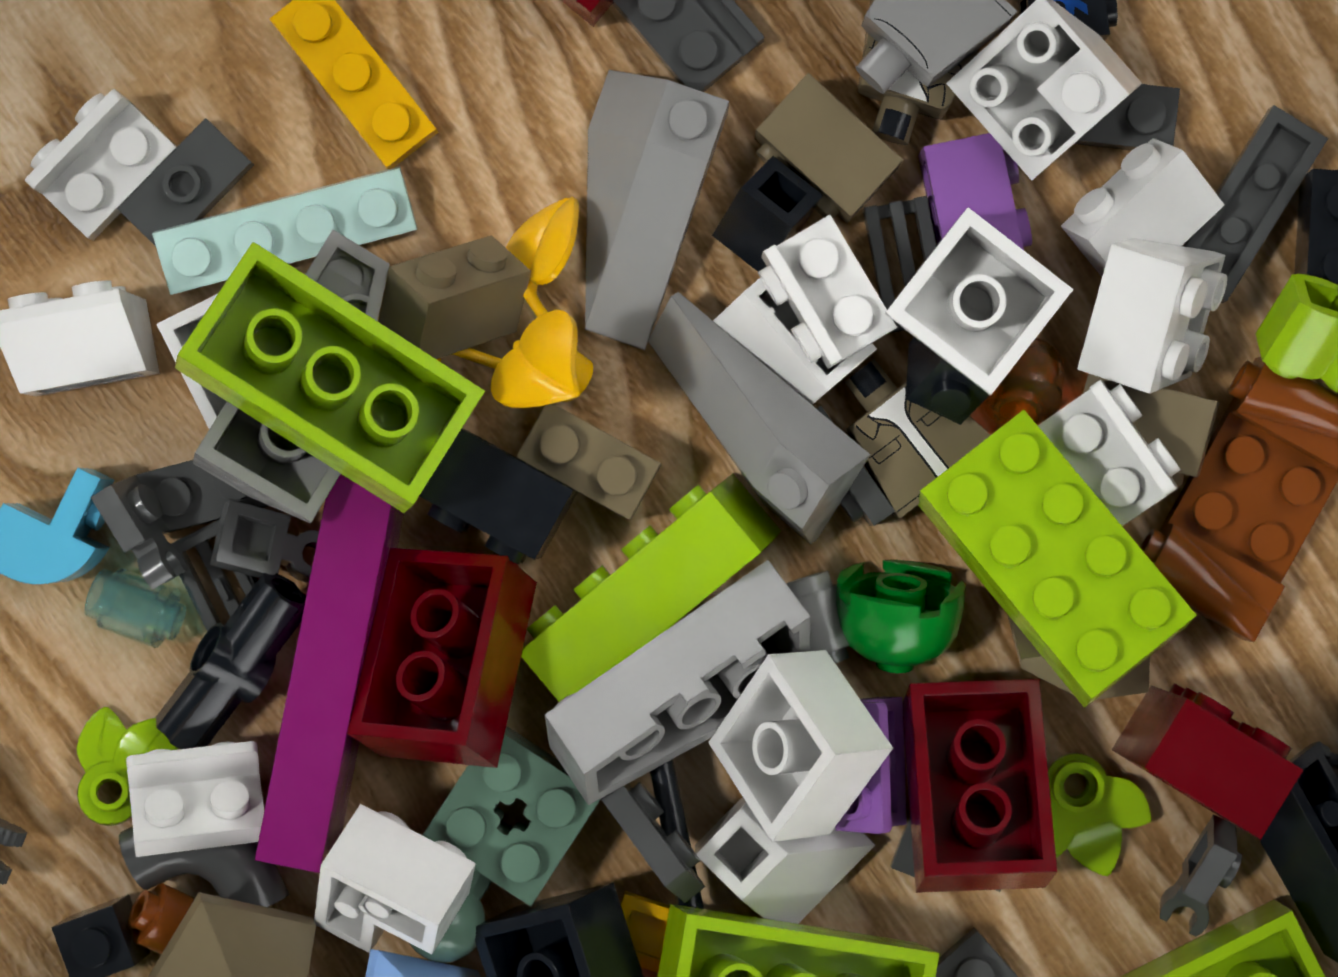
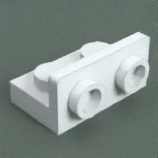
(99, 162)
(826, 292)
(1110, 453)
(195, 798)

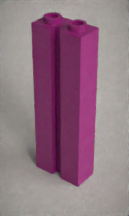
(313, 748)

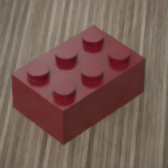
(443, 657)
(1210, 756)
(978, 786)

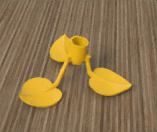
(545, 360)

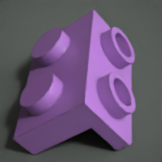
(884, 797)

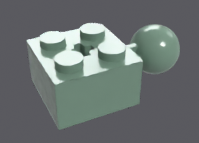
(511, 856)

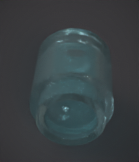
(131, 609)

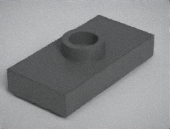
(186, 182)

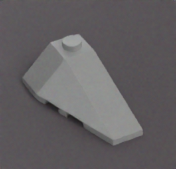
(643, 182)

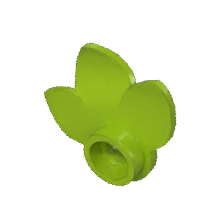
(103, 755)
(1093, 820)

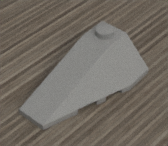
(771, 433)
(261, 460)

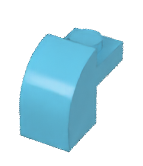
(57, 548)

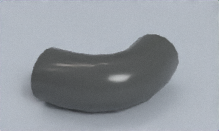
(228, 868)

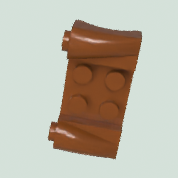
(1253, 499)

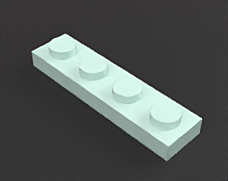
(288, 227)

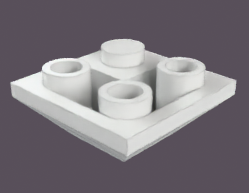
(1043, 84)
(778, 877)

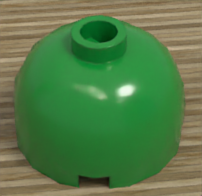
(899, 613)

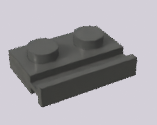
(693, 37)

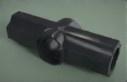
(232, 662)

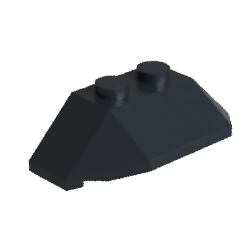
(1305, 844)

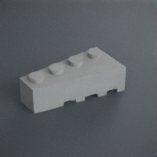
(675, 685)

